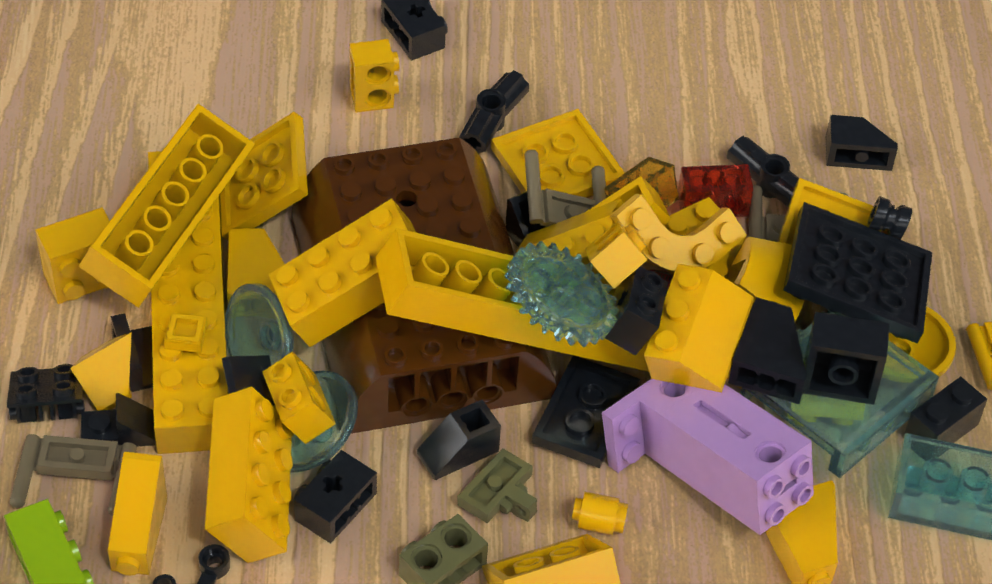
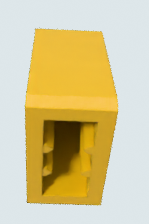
(250, 259)
(137, 513)
(808, 538)

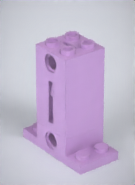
(716, 446)

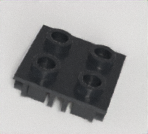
(42, 387)

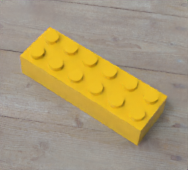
(166, 205)

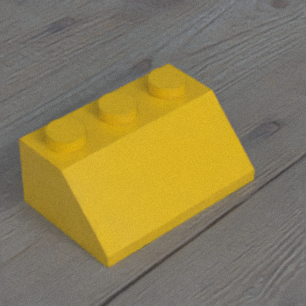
(576, 231)
(698, 329)
(566, 562)

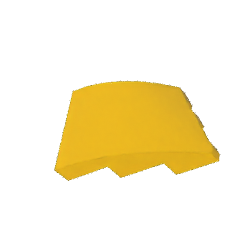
(763, 271)

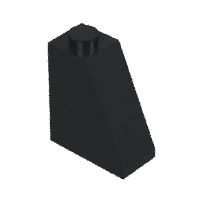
(770, 353)

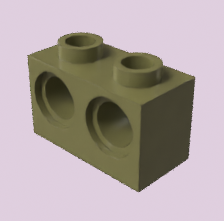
(447, 563)

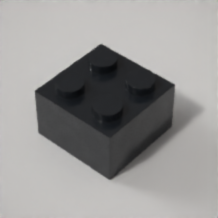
(845, 357)

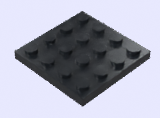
(859, 272)

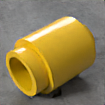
(600, 513)

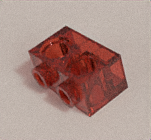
(725, 184)

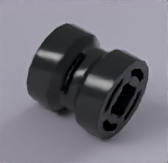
(885, 217)

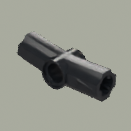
(492, 109)

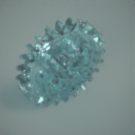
(561, 293)

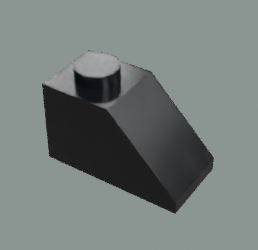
(858, 144)

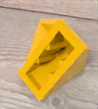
(106, 372)

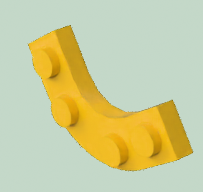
(668, 249)

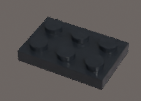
(574, 413)

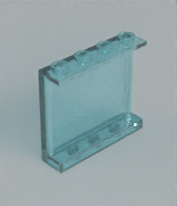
(854, 428)

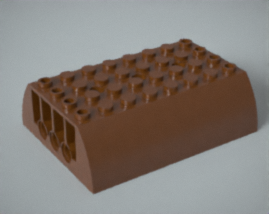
(401, 365)

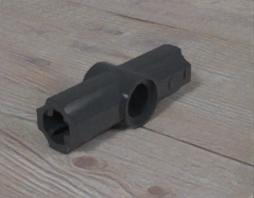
(768, 170)

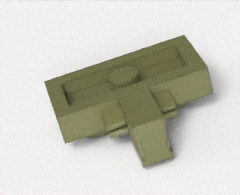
(500, 488)

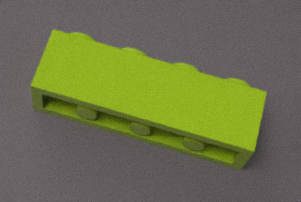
(42, 546)

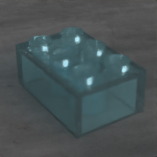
(943, 486)

